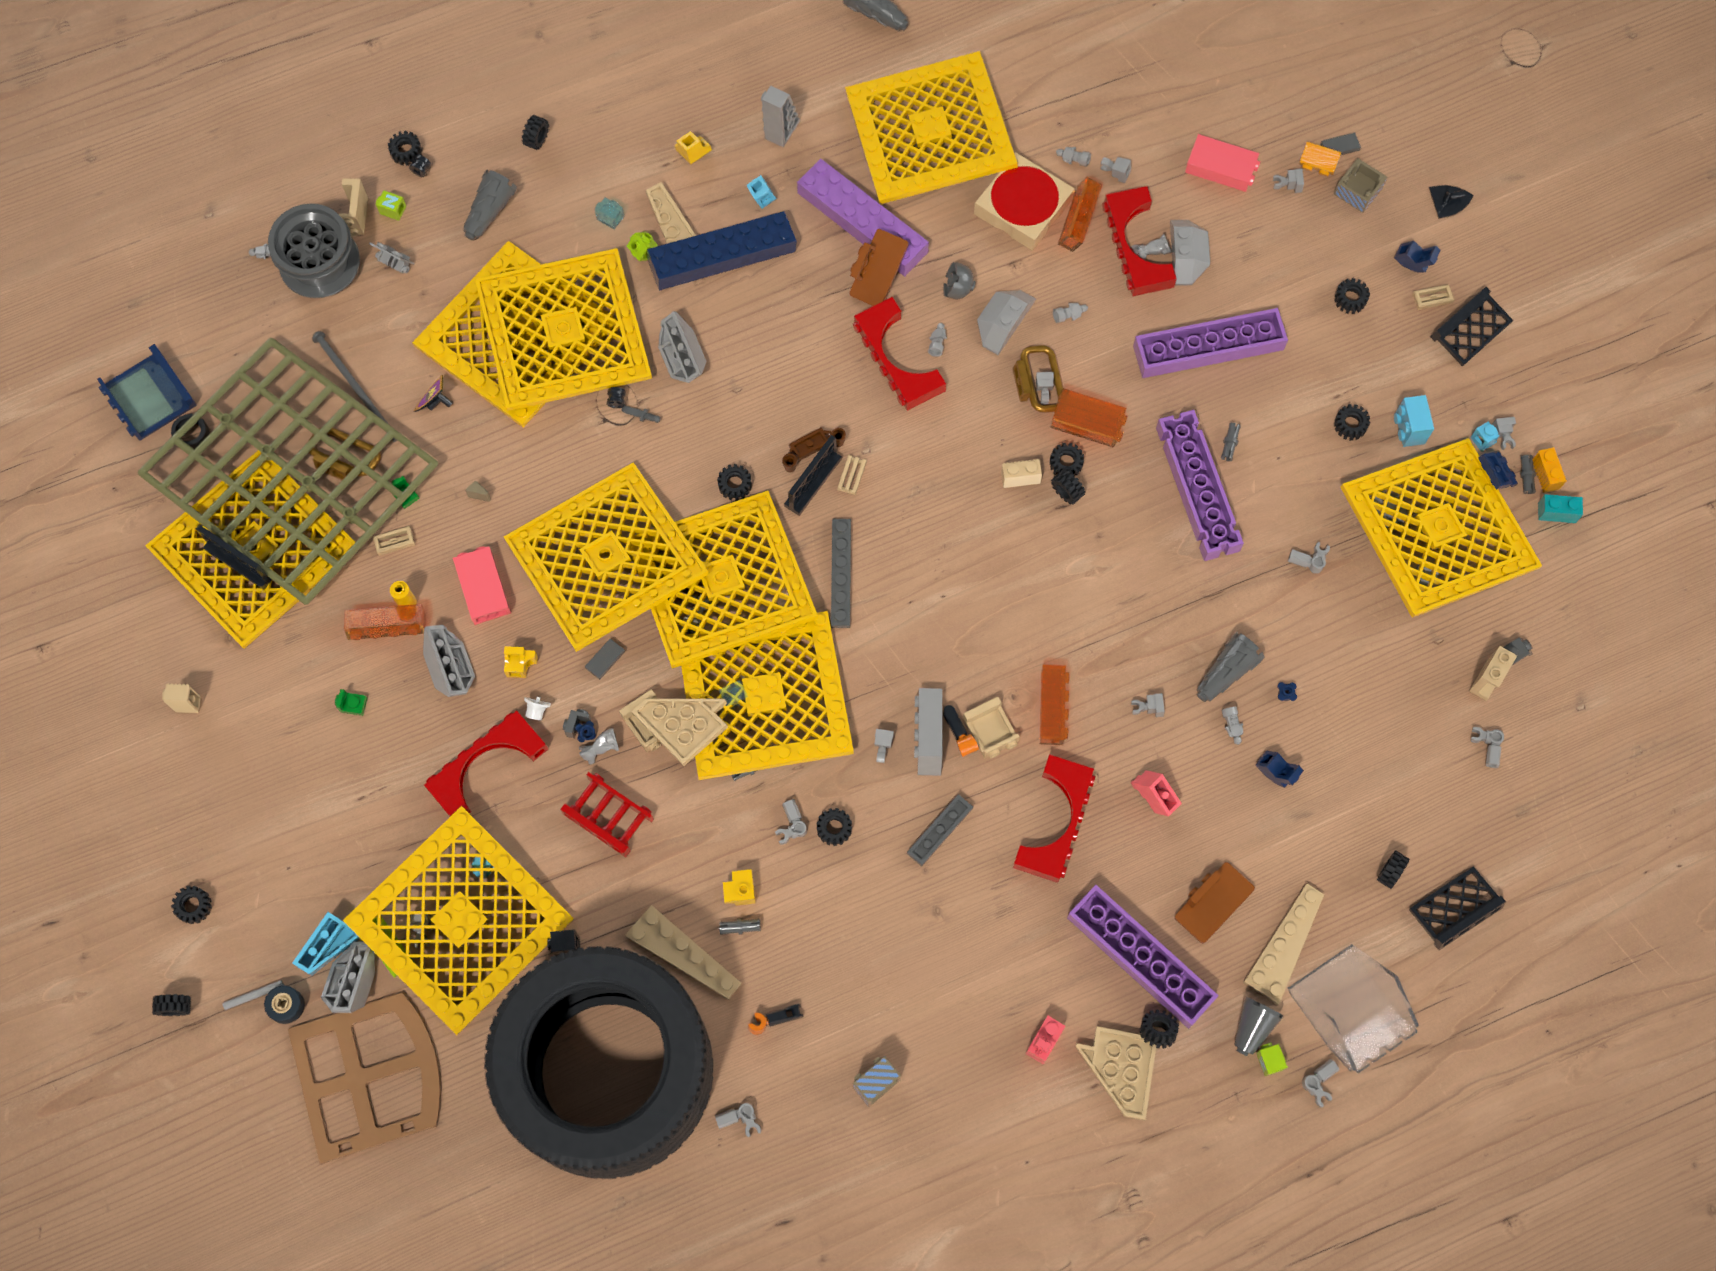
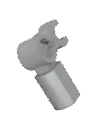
(1315, 564)
(1494, 739)
(798, 828)
(1312, 1082)
(731, 1116)

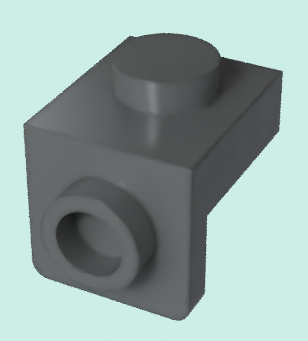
(1520, 648)
(574, 719)

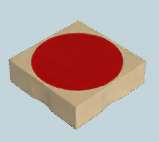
(1024, 202)

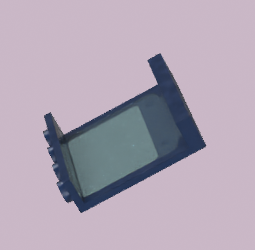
(147, 395)

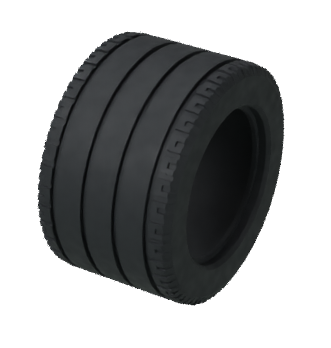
(538, 1010)

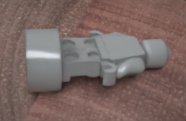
(1070, 155)
(260, 251)
(1073, 311)
(936, 347)
(1234, 728)

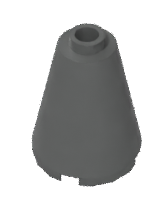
(1255, 1026)

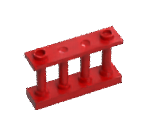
(605, 833)

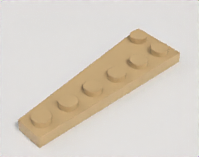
(668, 214)
(669, 943)
(1280, 956)

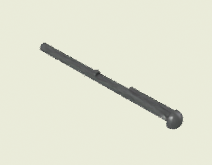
(319, 337)

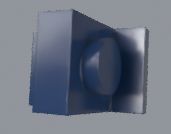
(1415, 258)
(1278, 770)

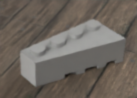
(778, 116)
(929, 731)

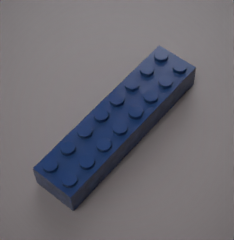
(721, 250)

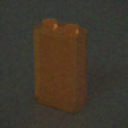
(1089, 418)

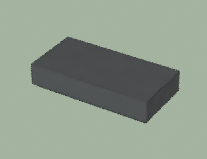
(1344, 144)
(604, 659)

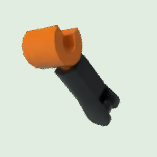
(965, 742)
(774, 1018)

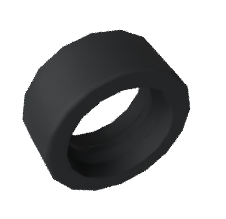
(180, 421)

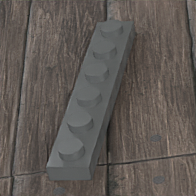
(841, 573)

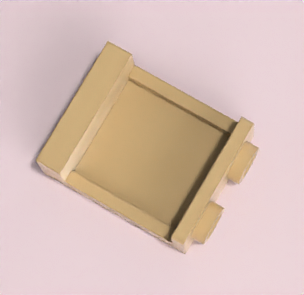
(358, 206)
(1493, 673)
(991, 728)
(643, 735)

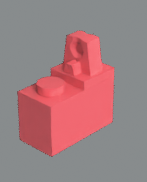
(1157, 792)
(1045, 1040)

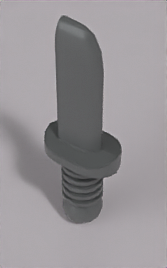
(644, 415)

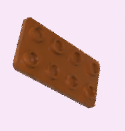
(877, 267)
(1214, 902)

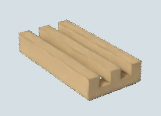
(1418, 300)
(856, 461)
(380, 551)

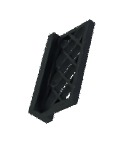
(1465, 313)
(813, 477)
(234, 558)
(1465, 923)

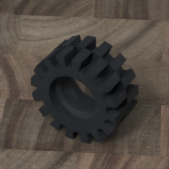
(535, 132)
(404, 139)
(1355, 287)
(1348, 431)
(1071, 451)
(734, 472)
(1068, 486)
(837, 838)
(1393, 869)
(199, 913)
(171, 1005)
(1160, 1020)

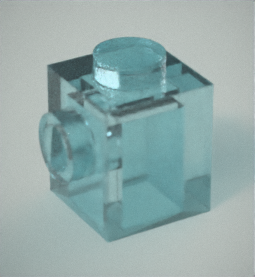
(609, 213)

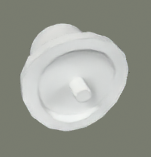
(535, 708)

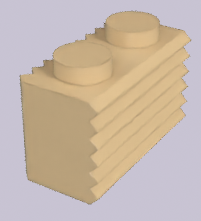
(1021, 473)
(181, 698)

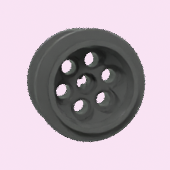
(305, 235)

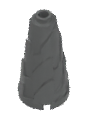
(880, 10)
(490, 199)
(1233, 662)

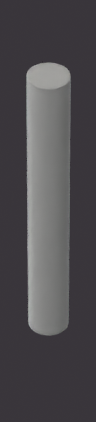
(251, 995)

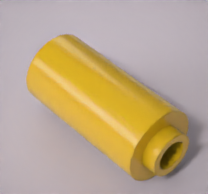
(402, 594)

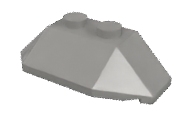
(1189, 251)
(1002, 318)
(680, 349)
(447, 661)
(350, 979)

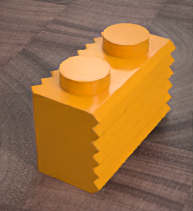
(1319, 159)
(1549, 470)

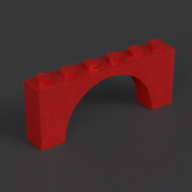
(1141, 275)
(910, 387)
(510, 734)
(1050, 859)

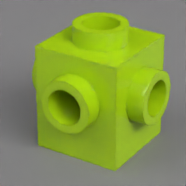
(639, 244)

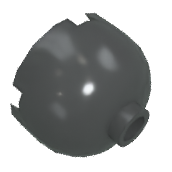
(959, 281)

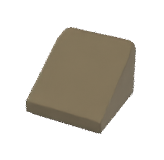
(476, 491)

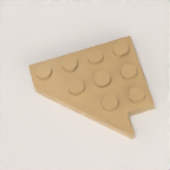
(682, 724)
(1123, 1068)

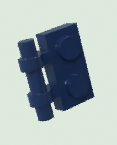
(1498, 470)

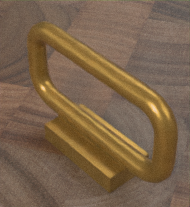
(1024, 378)
(339, 468)

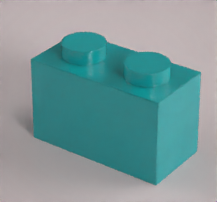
(1560, 508)

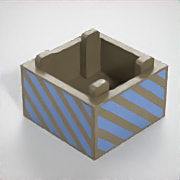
(1360, 185)
(876, 1081)

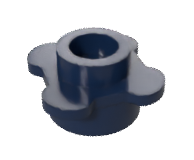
(1282, 695)
(580, 728)

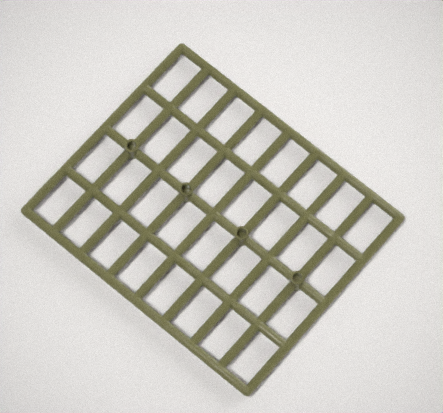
(308, 482)

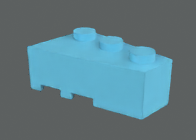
(325, 944)

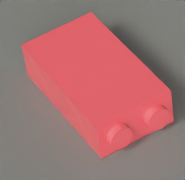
(1222, 163)
(481, 585)

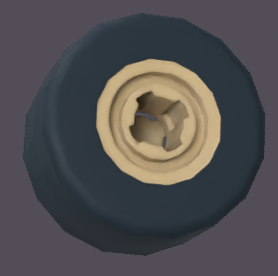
(290, 1008)

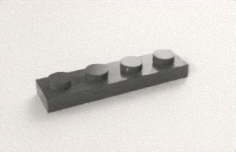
(939, 830)

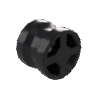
(420, 165)
(616, 397)

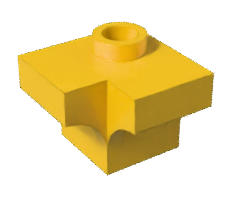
(692, 147)
(518, 661)
(741, 888)

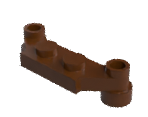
(809, 445)

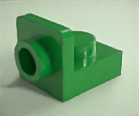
(402, 484)
(350, 703)

